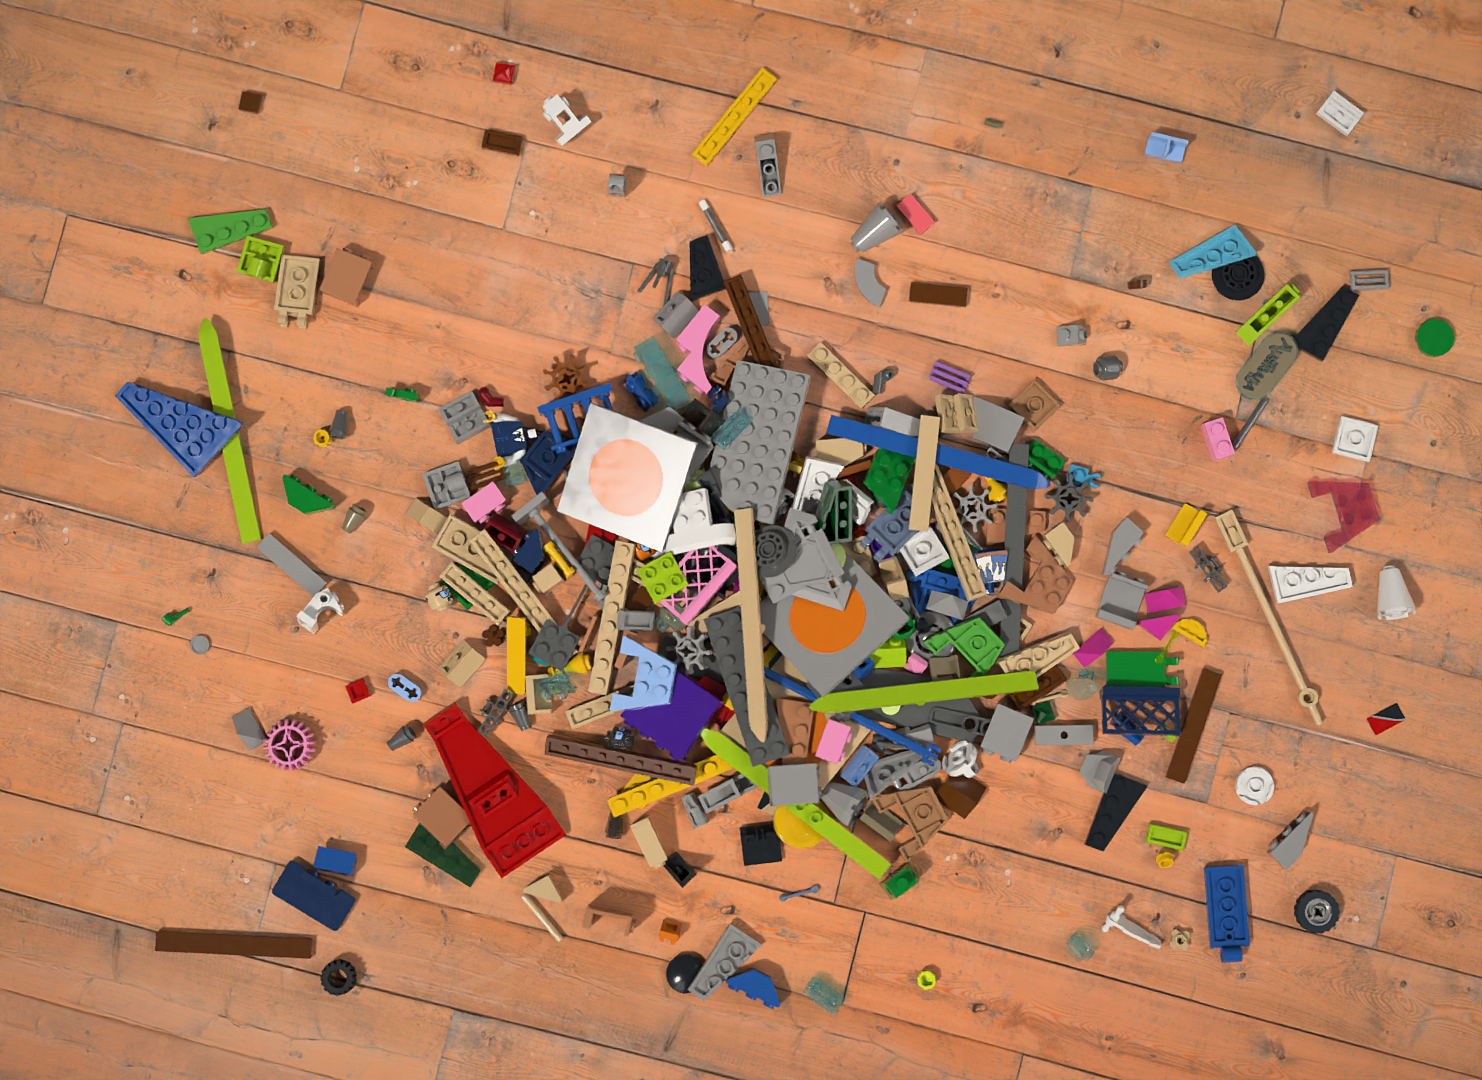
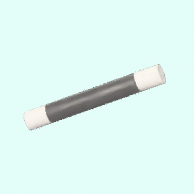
(715, 225)

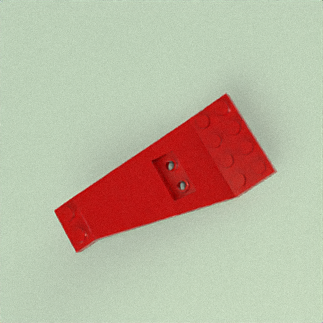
(512, 823)

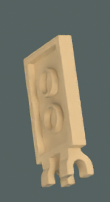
(296, 289)

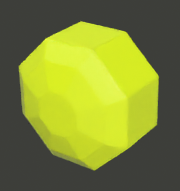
(926, 979)

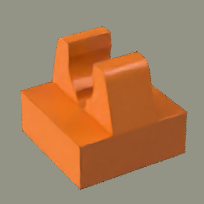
(670, 930)

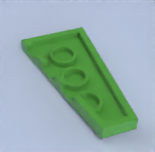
(225, 229)

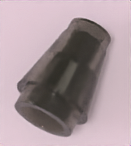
(614, 827)

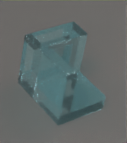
(514, 474)

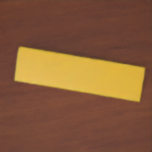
(516, 654)

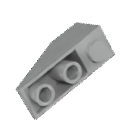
(767, 165)
(1120, 541)
(1290, 845)

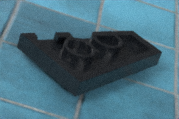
(704, 270)

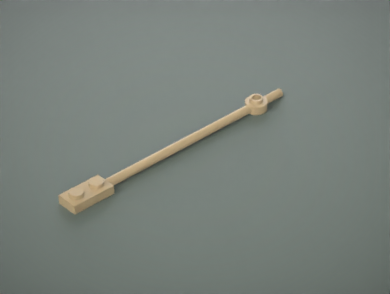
(1235, 540)

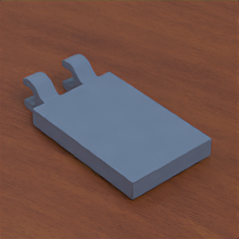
(891, 529)

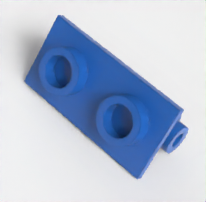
(635, 384)

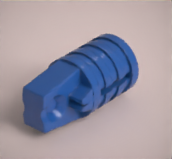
(1135, 739)

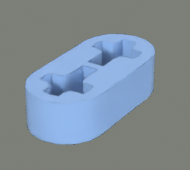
(407, 684)

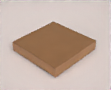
(1034, 405)

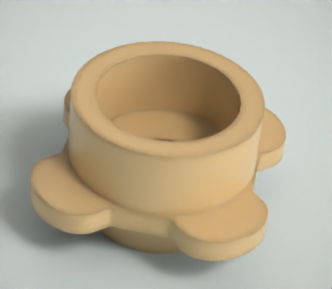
(1184, 939)

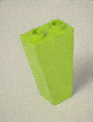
(1268, 313)

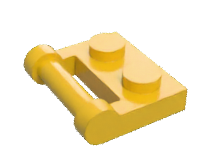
(555, 555)

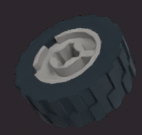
(1305, 911)

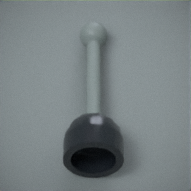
(922, 624)

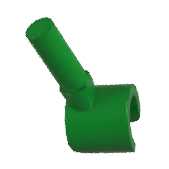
(169, 620)

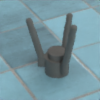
(662, 269)
(881, 744)

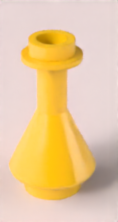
(996, 489)
(579, 664)

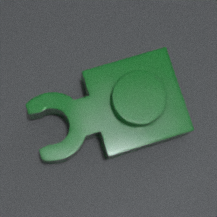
(407, 395)

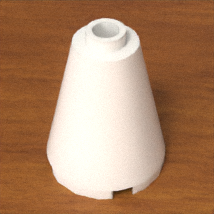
(1393, 596)

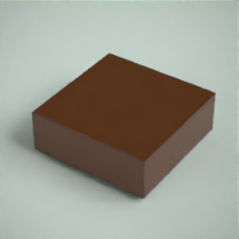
(250, 102)

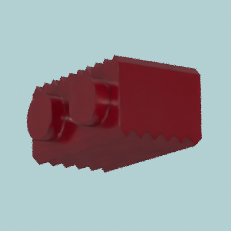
(505, 532)

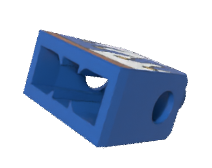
(991, 566)

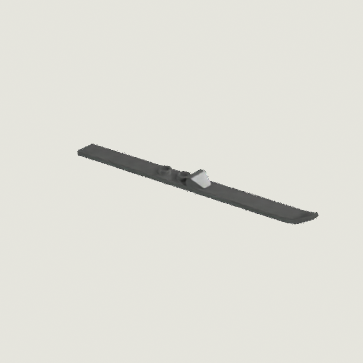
(1015, 546)

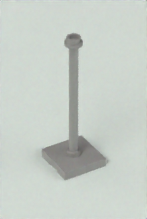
(532, 510)

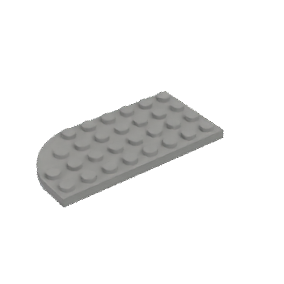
(757, 460)

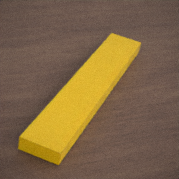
(734, 117)

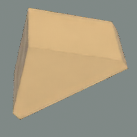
(426, 516)
(545, 889)

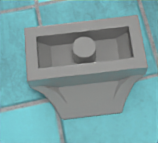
(1099, 770)

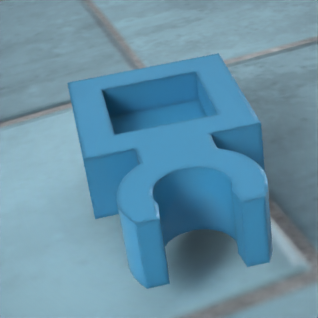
(1081, 474)

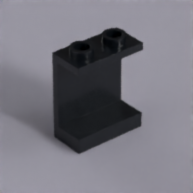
(728, 551)

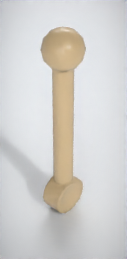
(1064, 694)

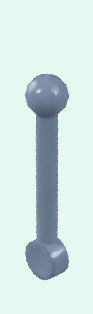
(783, 897)

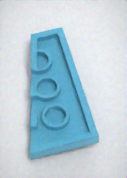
(1216, 252)

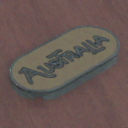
(1266, 366)

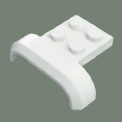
(694, 525)

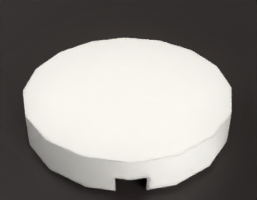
(1254, 785)

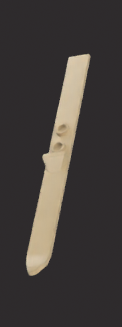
(751, 622)

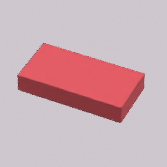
(915, 214)

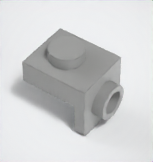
(1071, 335)

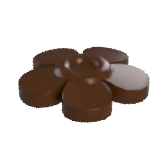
(493, 636)

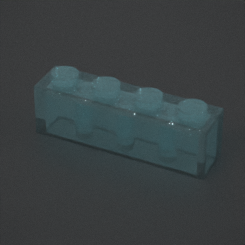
(662, 374)

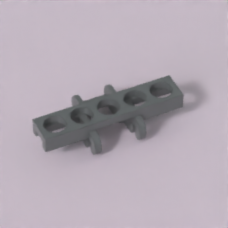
(1207, 562)
(494, 719)

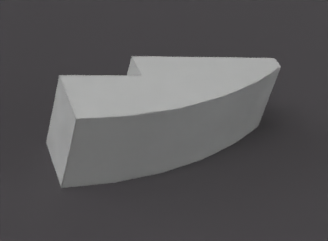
(726, 792)

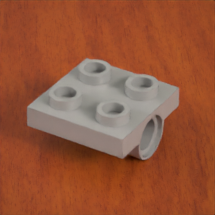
(446, 485)

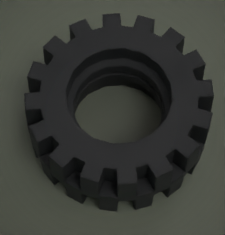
(330, 986)

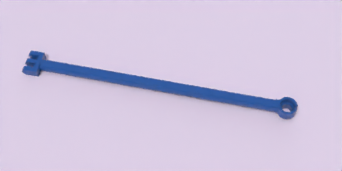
(926, 752)

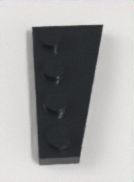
(1325, 325)
(1113, 810)

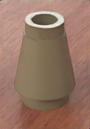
(353, 518)

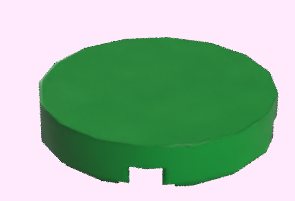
(1434, 338)

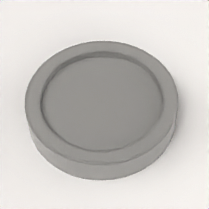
(199, 645)

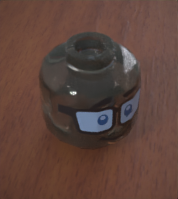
(620, 738)

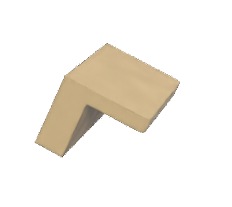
(461, 663)

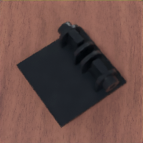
(760, 844)

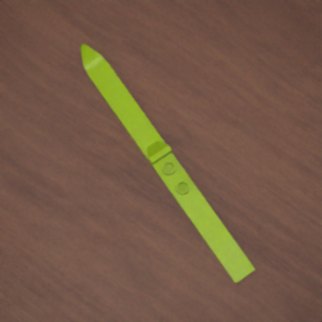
(232, 450)
(926, 692)
(806, 812)

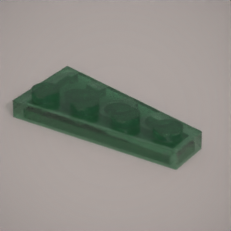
(449, 860)

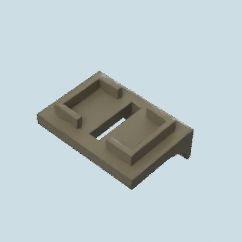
(944, 666)

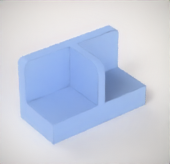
(1165, 147)

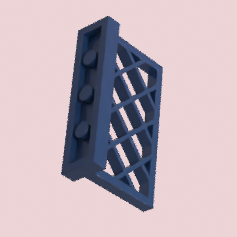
(1144, 695)

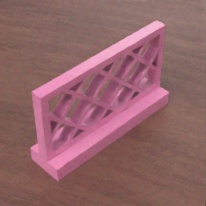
(708, 591)

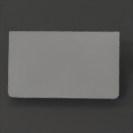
(675, 314)

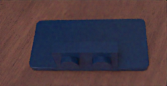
(313, 895)

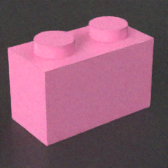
(1217, 439)
(484, 503)
(833, 741)

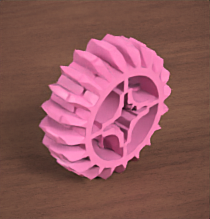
(289, 753)

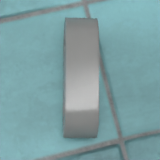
(718, 340)

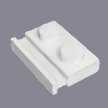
(1340, 113)
(860, 504)

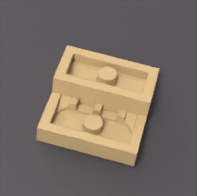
(956, 413)

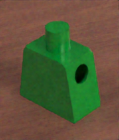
(900, 881)

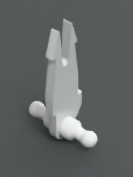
(1117, 919)

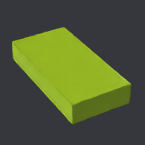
(1166, 836)

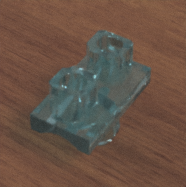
(557, 684)

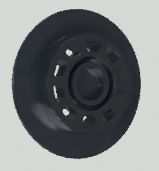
(1239, 274)

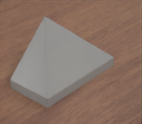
(947, 604)
(248, 729)

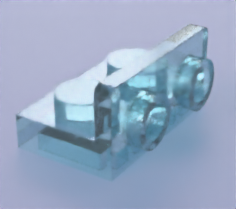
(823, 995)

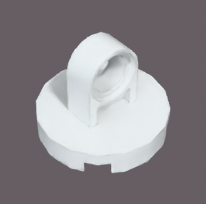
(961, 760)

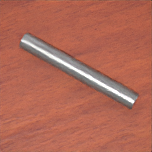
(1249, 423)

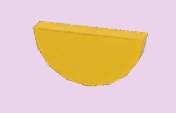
(1192, 630)

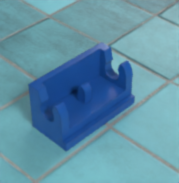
(335, 861)

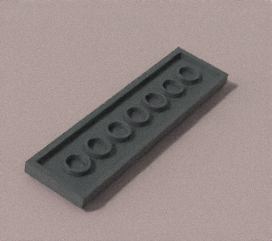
(727, 641)

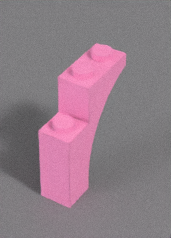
(693, 341)

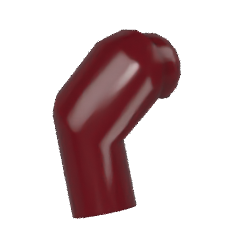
(488, 399)

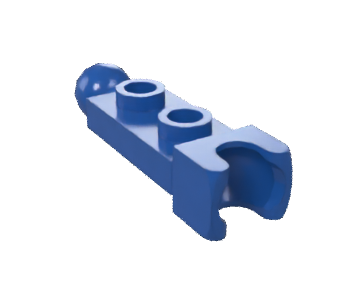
(938, 582)

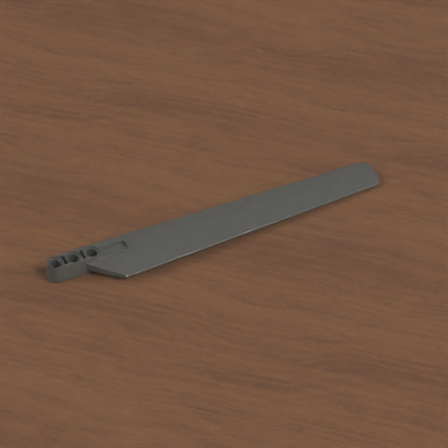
(944, 717)

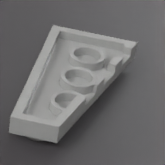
(727, 955)

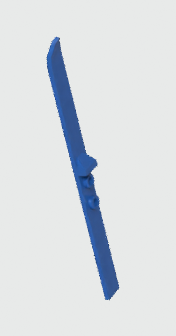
(945, 455)

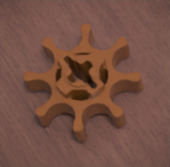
(561, 370)

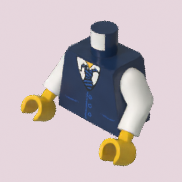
(509, 438)

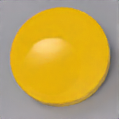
(794, 830)

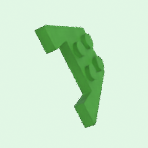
(973, 640)

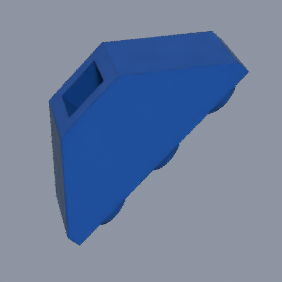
(756, 985)

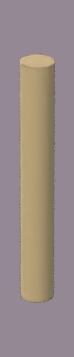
(542, 918)

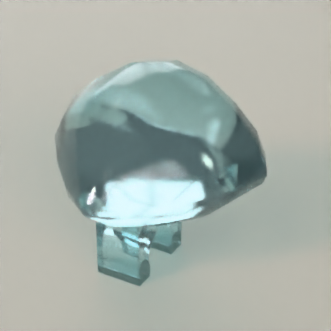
(668, 619)
(1082, 687)

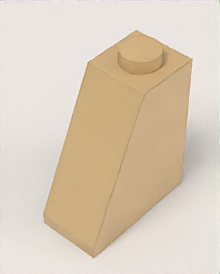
(840, 450)
(649, 842)

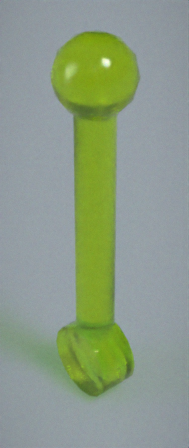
(1159, 659)

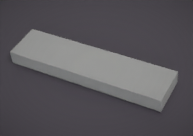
(291, 565)

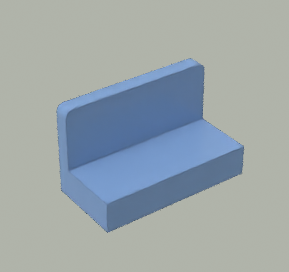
(859, 766)

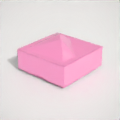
(916, 664)

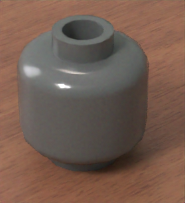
(1107, 367)

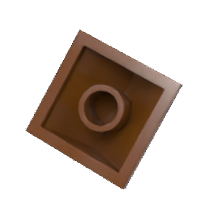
(960, 794)

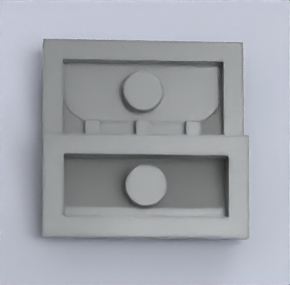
(464, 417)

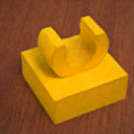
(796, 466)

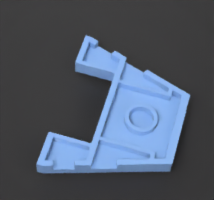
(653, 678)

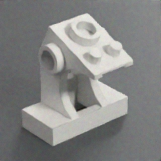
(553, 107)
(308, 617)

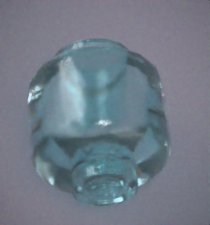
(1080, 947)

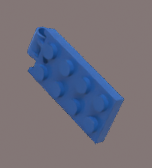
(1227, 911)

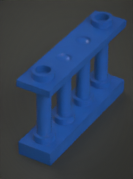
(566, 405)

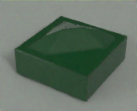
(1042, 713)

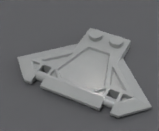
(811, 568)

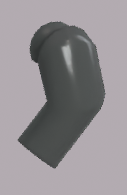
(880, 378)

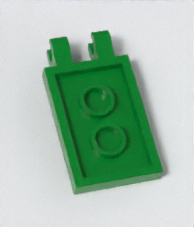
(1138, 669)

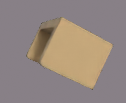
(893, 578)
(535, 702)

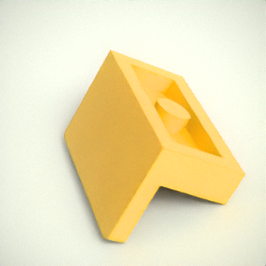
(1185, 525)

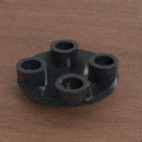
(682, 972)

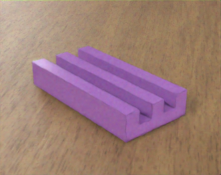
(951, 370)

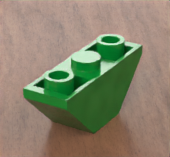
(304, 497)

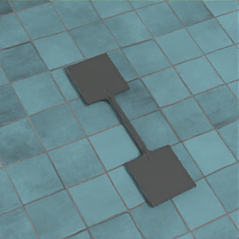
(555, 642)

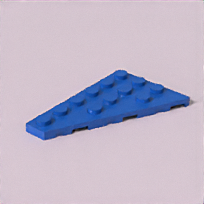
(184, 429)

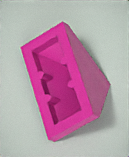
(1165, 599)
(1158, 626)
(1093, 647)

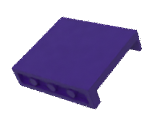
(676, 723)

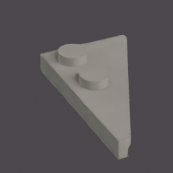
(888, 770)

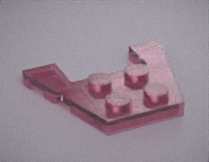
(1353, 506)

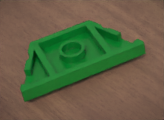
(888, 476)

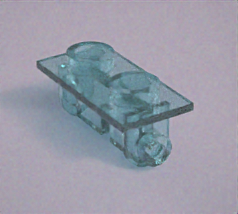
(735, 425)

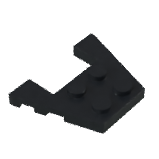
(719, 511)

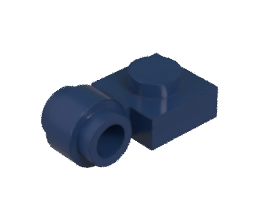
(718, 397)

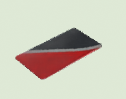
(1386, 719)

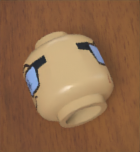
(439, 597)

